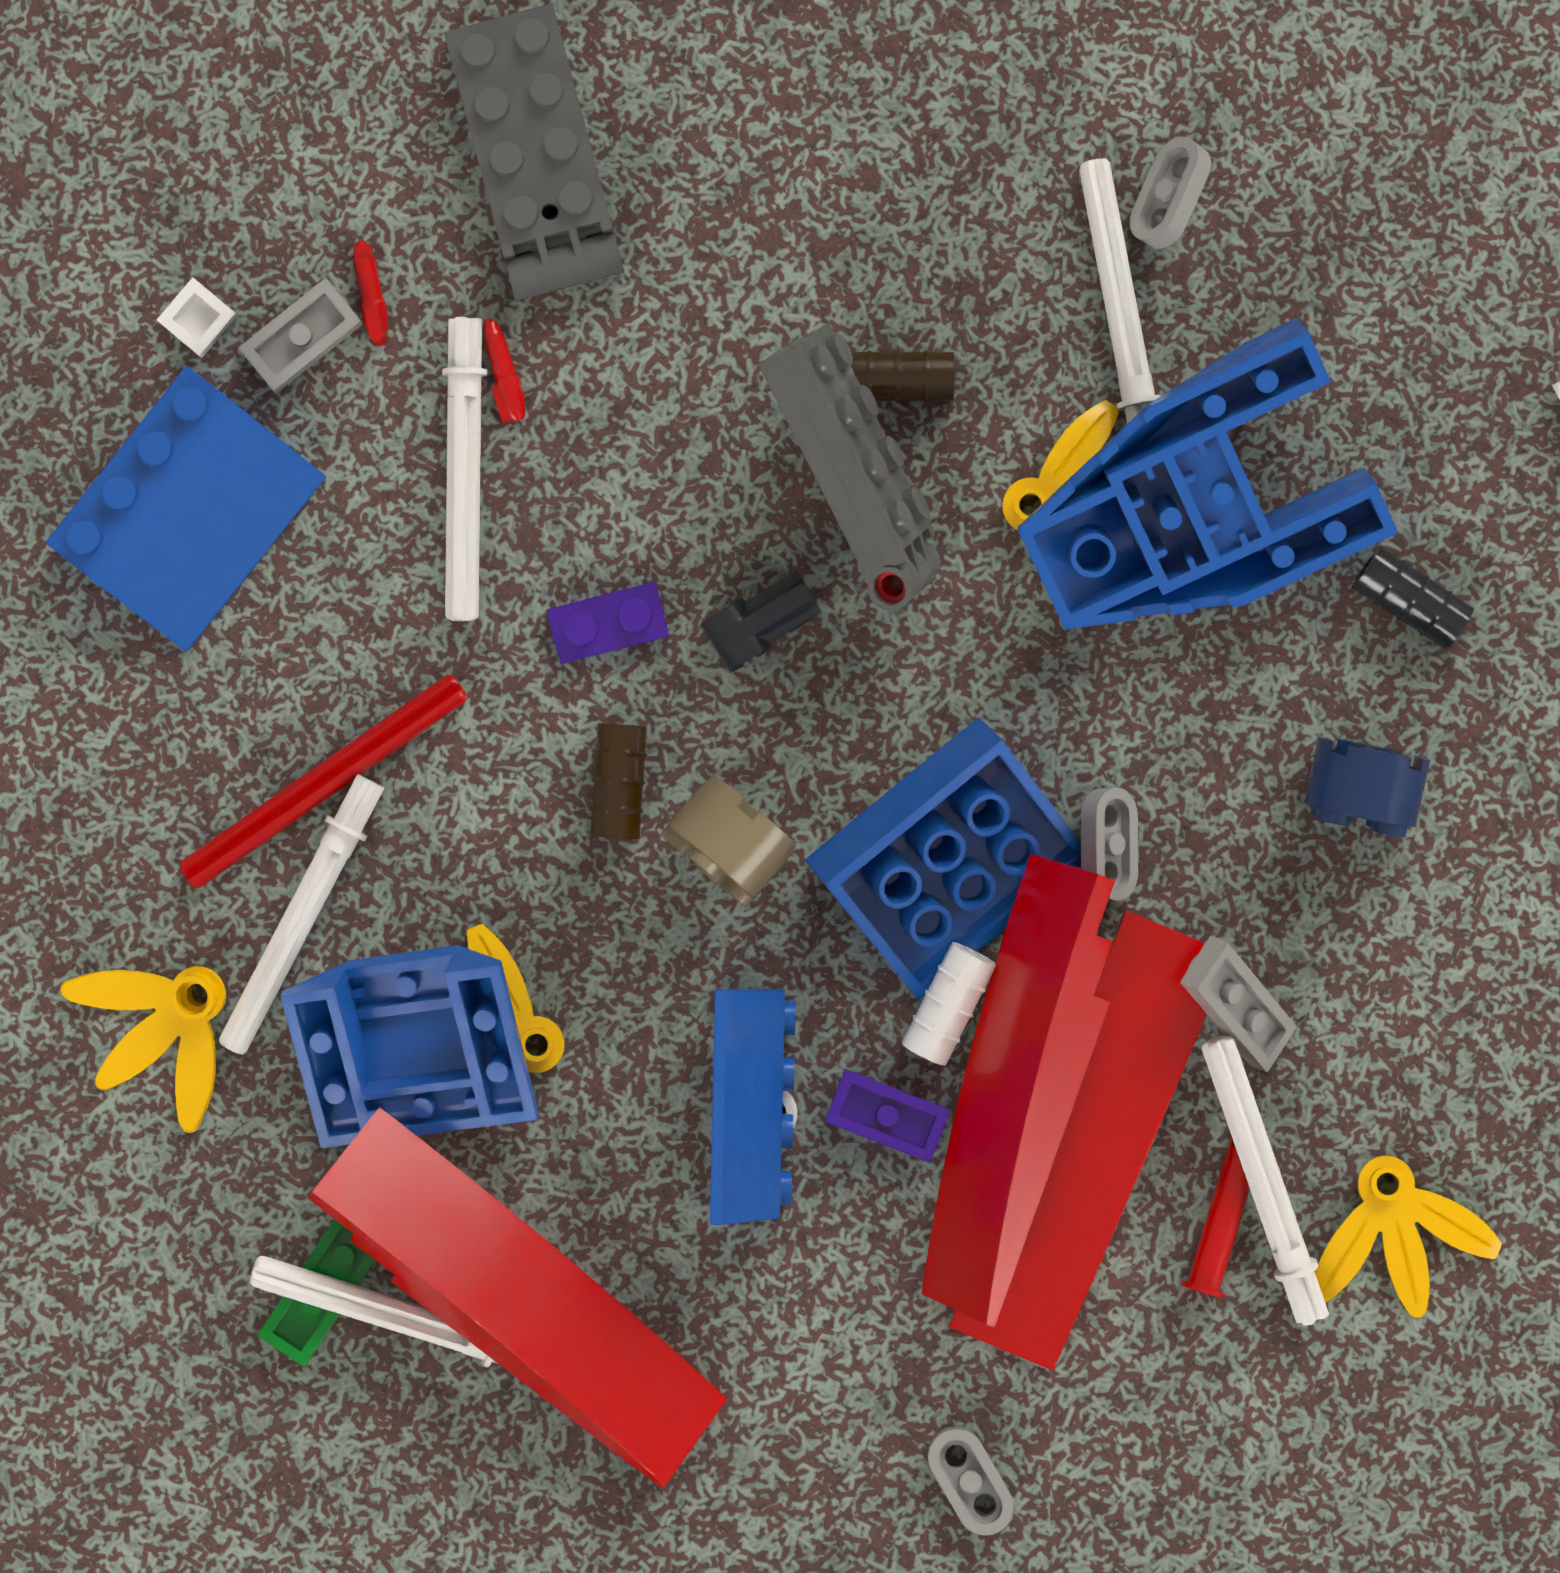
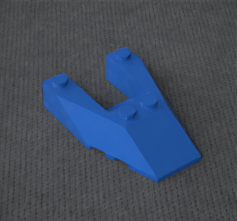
(1170, 514)

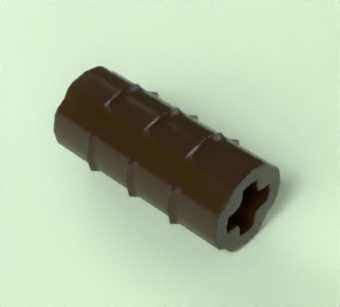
(906, 375)
(618, 781)

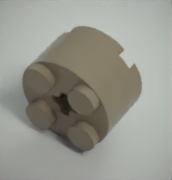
(729, 840)

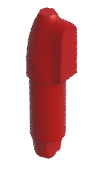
(372, 304)
(507, 388)

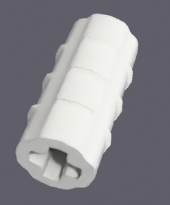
(948, 1004)

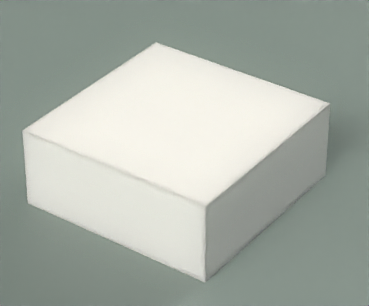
(197, 317)

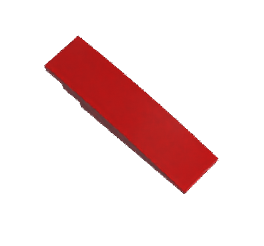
(1019, 1085)
(1106, 1139)
(517, 1297)

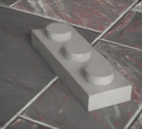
(1238, 1003)

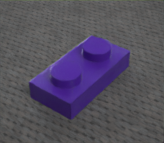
(608, 623)
(887, 1115)

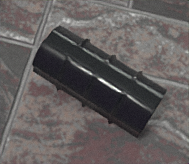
(1413, 597)

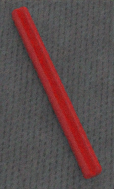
(323, 781)

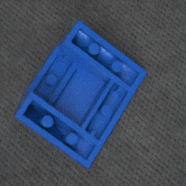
(413, 1035)

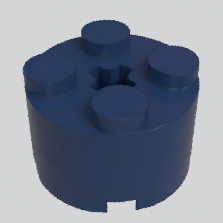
(1366, 785)

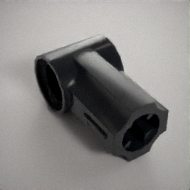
(752, 625)

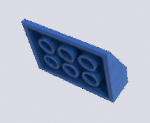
(186, 509)
(943, 854)
(748, 1105)

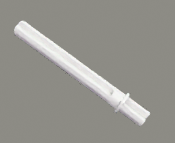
(1117, 288)
(463, 468)
(301, 913)
(1265, 1180)
(359, 1304)

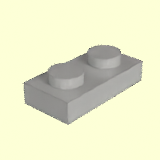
(300, 335)

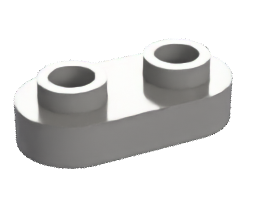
(1170, 192)
(1111, 838)
(969, 1480)

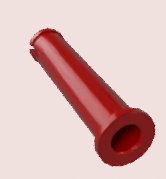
(1220, 1227)

